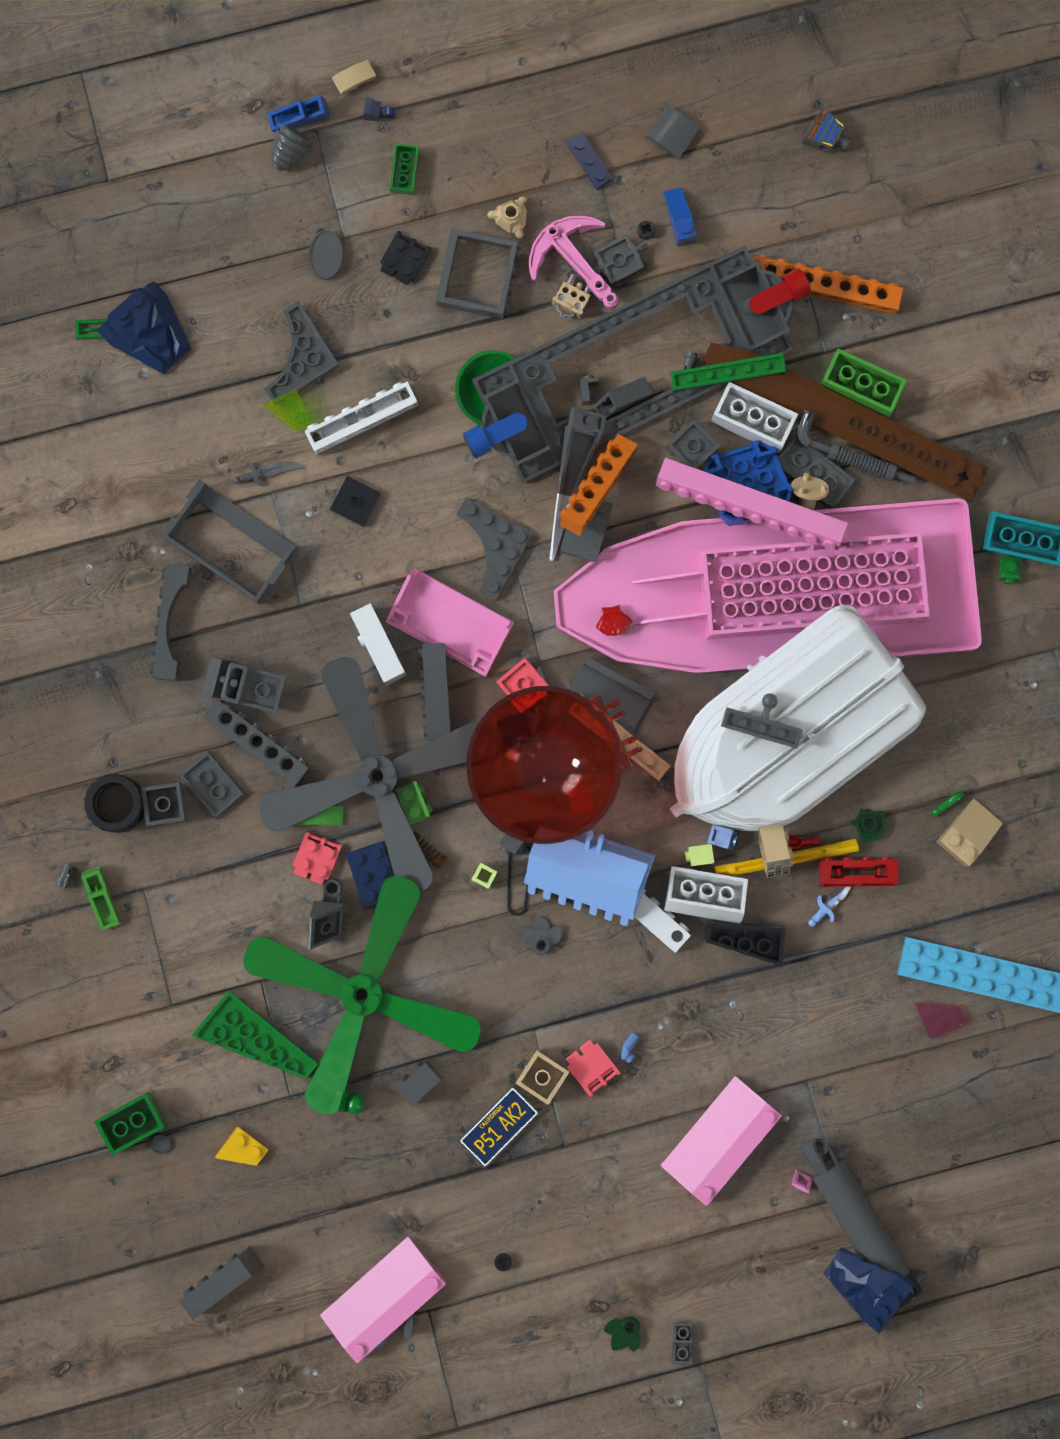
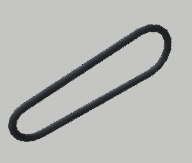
(509, 888)

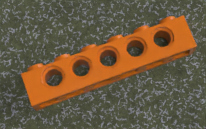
(578, 521)

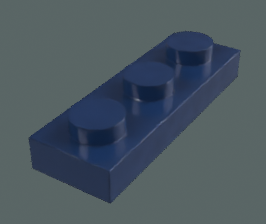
(589, 160)

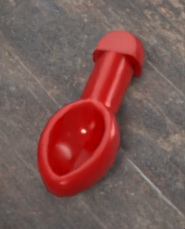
(797, 842)

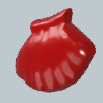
(613, 621)

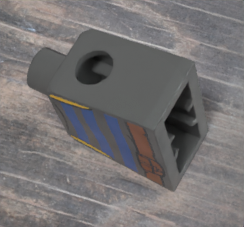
(826, 133)

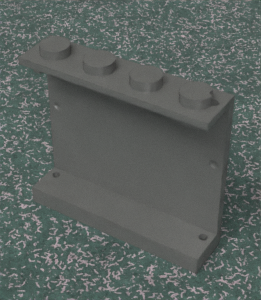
(599, 680)

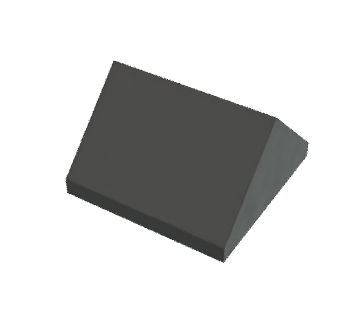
(324, 923)

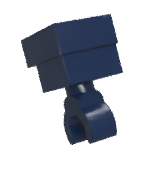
(373, 110)

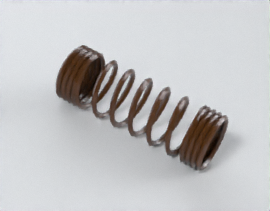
(442, 858)

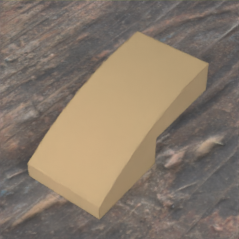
(353, 76)

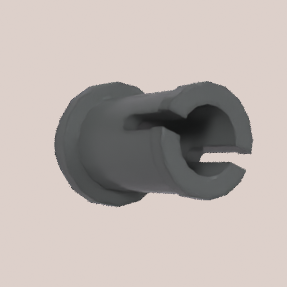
(690, 360)
(65, 875)

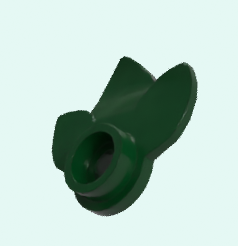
(622, 1335)

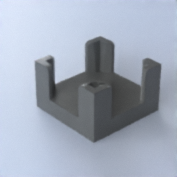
(692, 445)

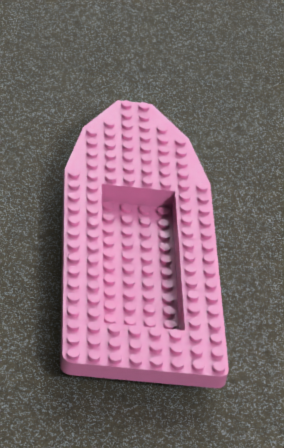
(727, 594)

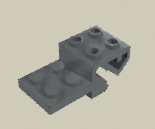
(243, 684)

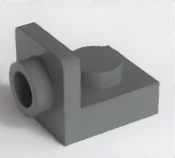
(586, 392)

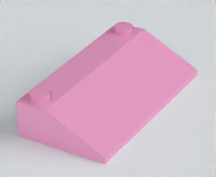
(443, 615)
(721, 1140)
(383, 1299)

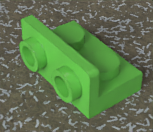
(413, 802)

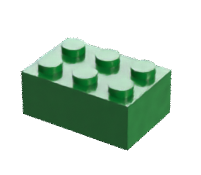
(130, 1123)

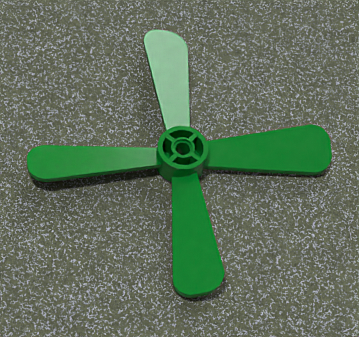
(281, 964)

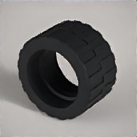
(92, 799)

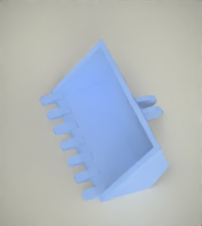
(591, 873)

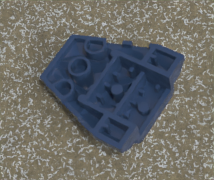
(147, 329)
(868, 1288)

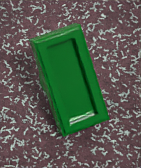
(348, 1102)

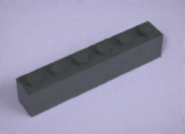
(435, 690)

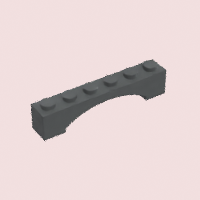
(175, 580)

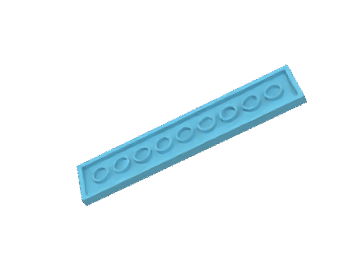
(980, 974)

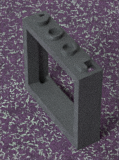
(470, 307)

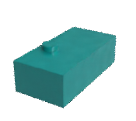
(1022, 538)

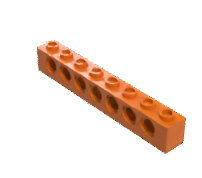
(834, 293)

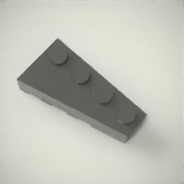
(221, 1283)

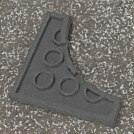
(308, 355)
(501, 541)

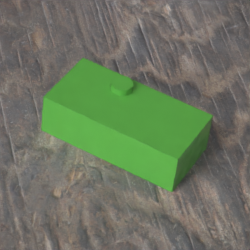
(863, 383)

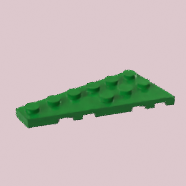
(245, 1032)

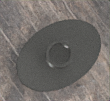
(325, 254)

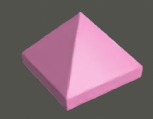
(802, 1182)

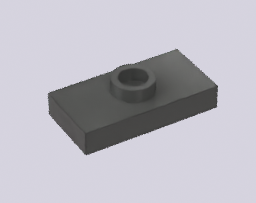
(409, 1325)

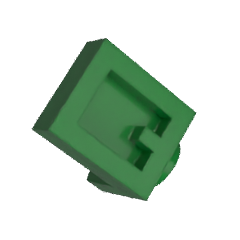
(1009, 570)

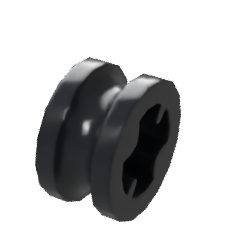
(643, 225)
(498, 1258)

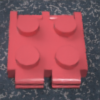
(316, 858)
(591, 1067)

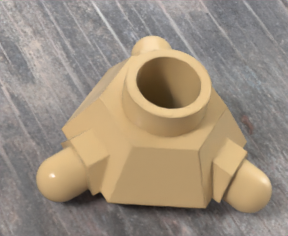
(511, 216)

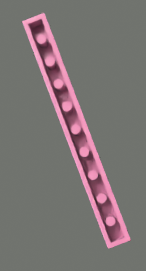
(751, 504)

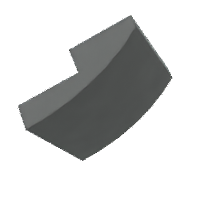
(672, 131)

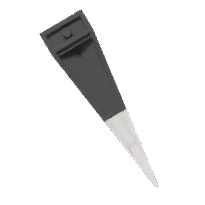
(579, 445)

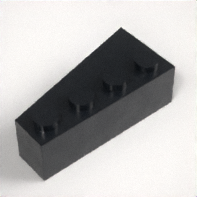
(750, 939)

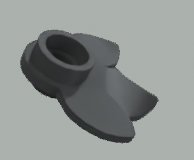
(542, 933)

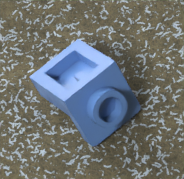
(724, 837)

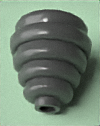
(288, 147)

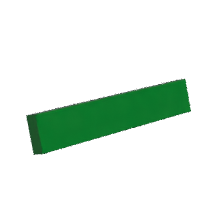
(728, 371)

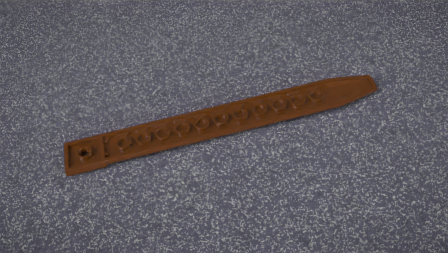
(860, 426)

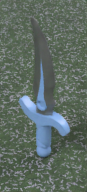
(833, 899)

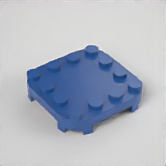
(752, 467)

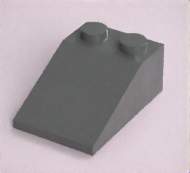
(589, 543)

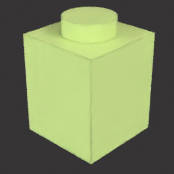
(699, 855)
(484, 875)

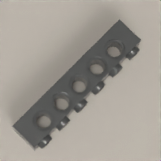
(215, 715)

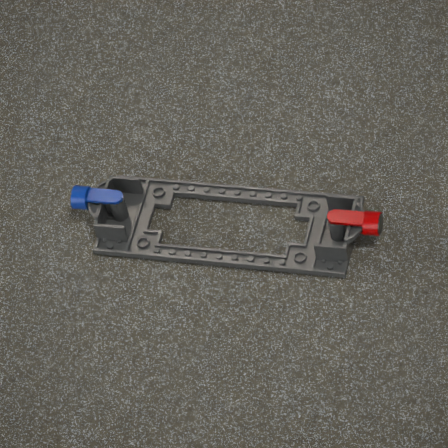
(745, 301)

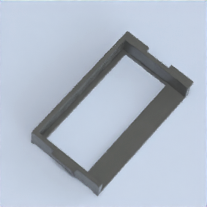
(240, 520)

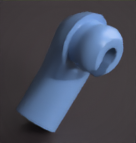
(627, 1047)

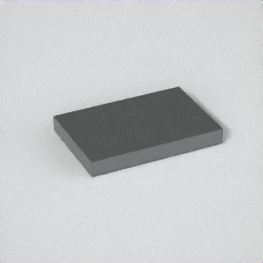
(211, 784)

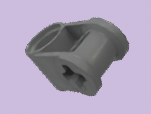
(332, 897)

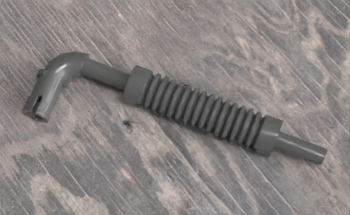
(849, 456)

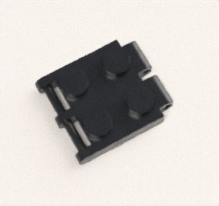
(404, 258)

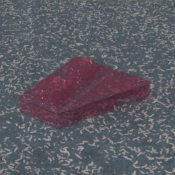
(940, 1018)

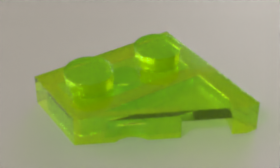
(290, 410)

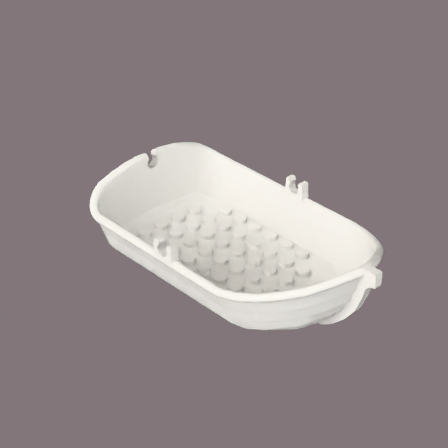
(828, 682)

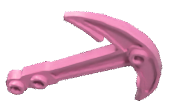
(563, 245)

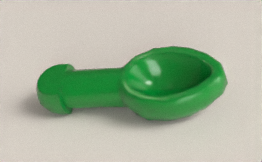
(947, 803)

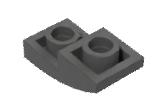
(682, 1343)

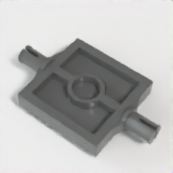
(619, 259)

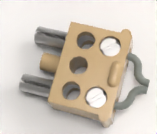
(571, 304)

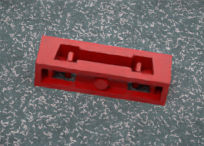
(831, 878)

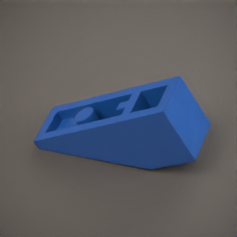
(680, 217)

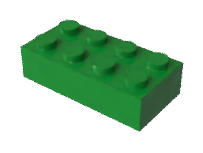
(404, 169)

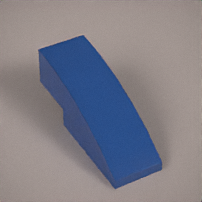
(299, 113)

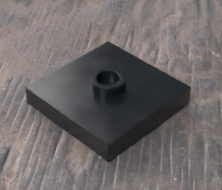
(355, 501)

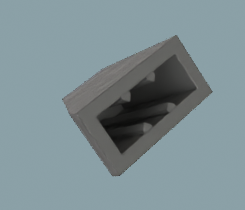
(623, 398)

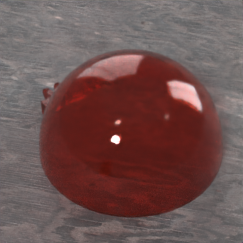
(547, 763)

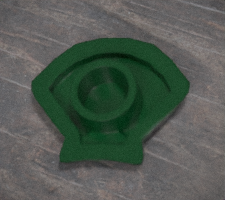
(869, 825)

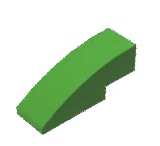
(100, 897)

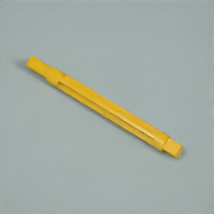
(800, 856)

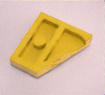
(242, 1148)

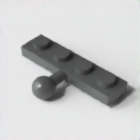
(762, 726)

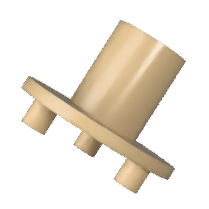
(809, 490)

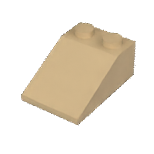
(969, 833)

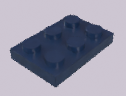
(370, 870)

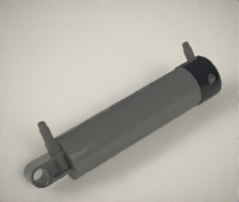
(856, 1213)

